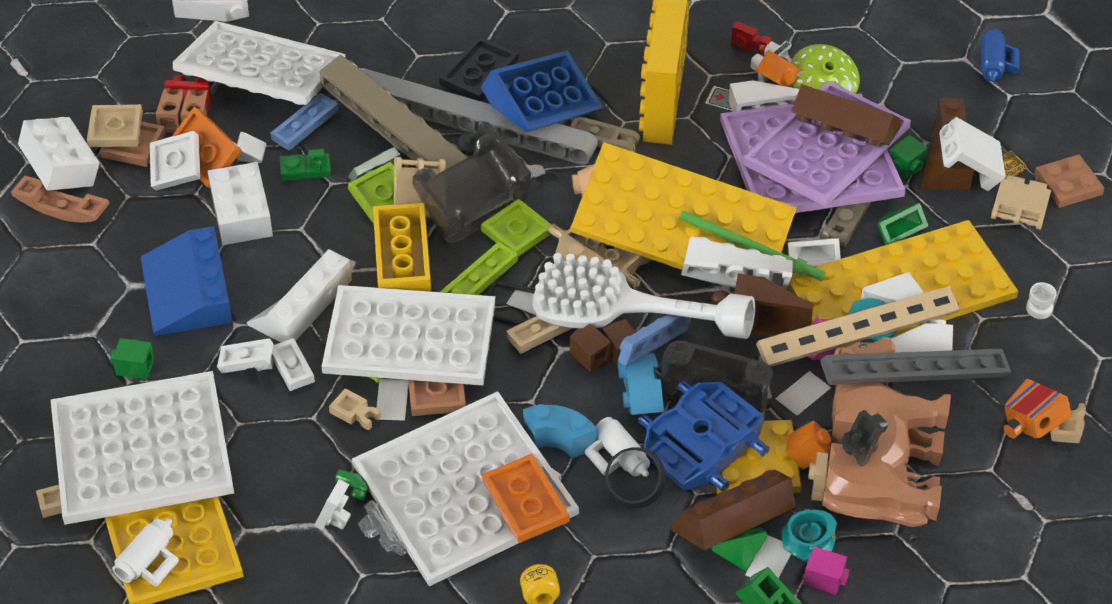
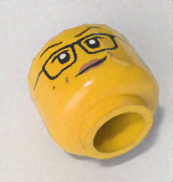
(539, 584)

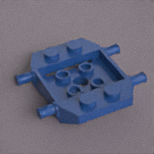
(731, 431)

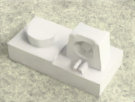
(246, 355)
(333, 509)

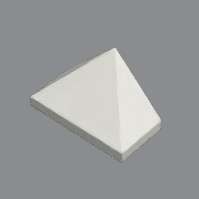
(815, 250)

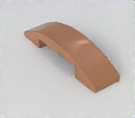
(58, 204)

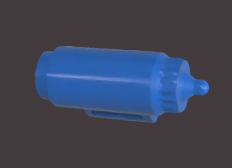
(993, 56)

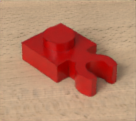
(747, 38)

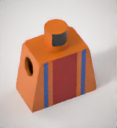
(1035, 410)

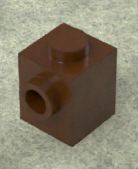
(615, 333)
(590, 347)

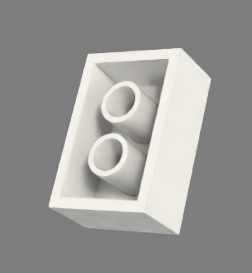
(58, 153)
(240, 203)

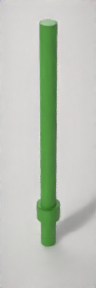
(799, 265)

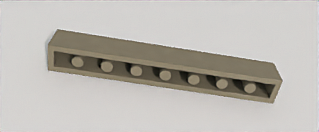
(386, 114)

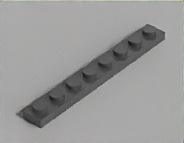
(914, 366)

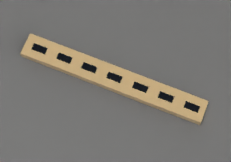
(857, 326)

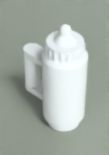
(614, 439)
(143, 551)

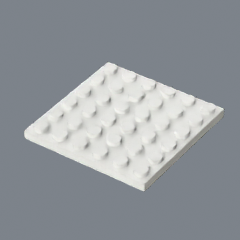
(140, 447)
(435, 486)

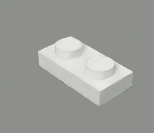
(292, 364)

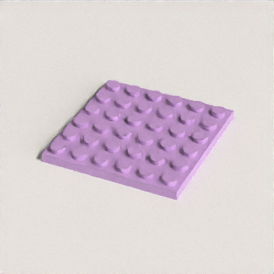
(749, 127)

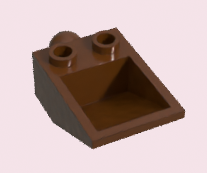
(775, 307)

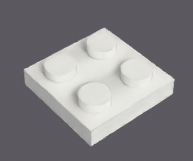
(174, 160)

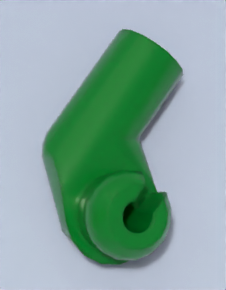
(354, 480)

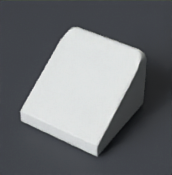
(252, 148)

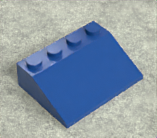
(541, 92)
(186, 283)

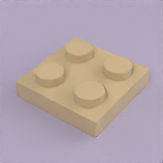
(114, 126)

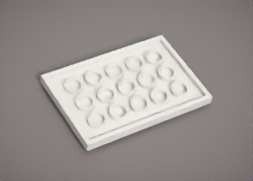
(256, 62)
(409, 335)

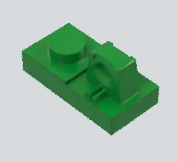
(303, 166)

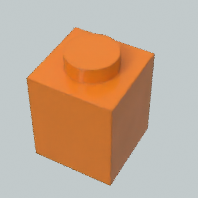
(777, 69)
(806, 442)

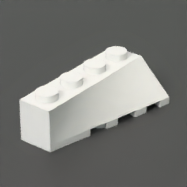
(724, 261)
(305, 300)

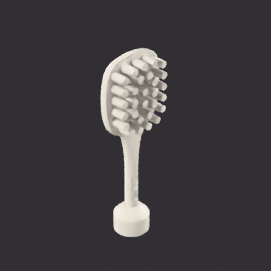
(596, 294)

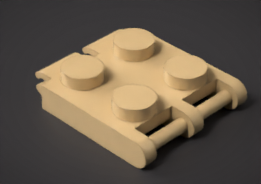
(403, 176)
(1021, 201)

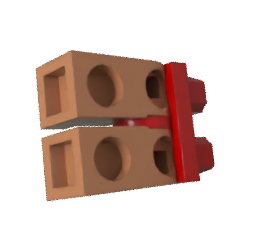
(180, 98)

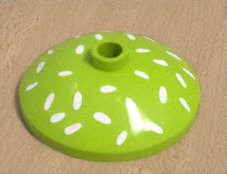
(813, 72)

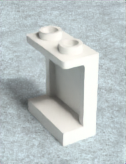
(974, 149)

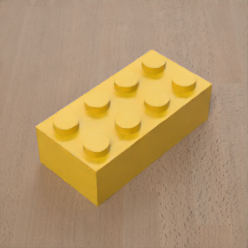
(402, 247)

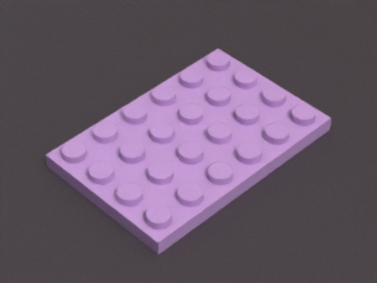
(815, 159)

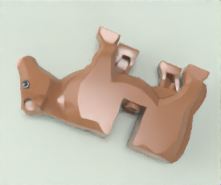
(882, 485)

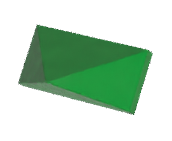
(902, 223)
(742, 547)

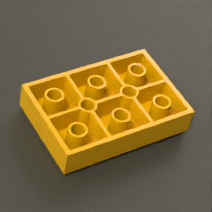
(663, 69)

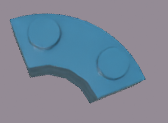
(642, 386)
(559, 428)

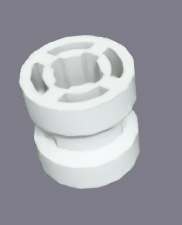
(1041, 300)

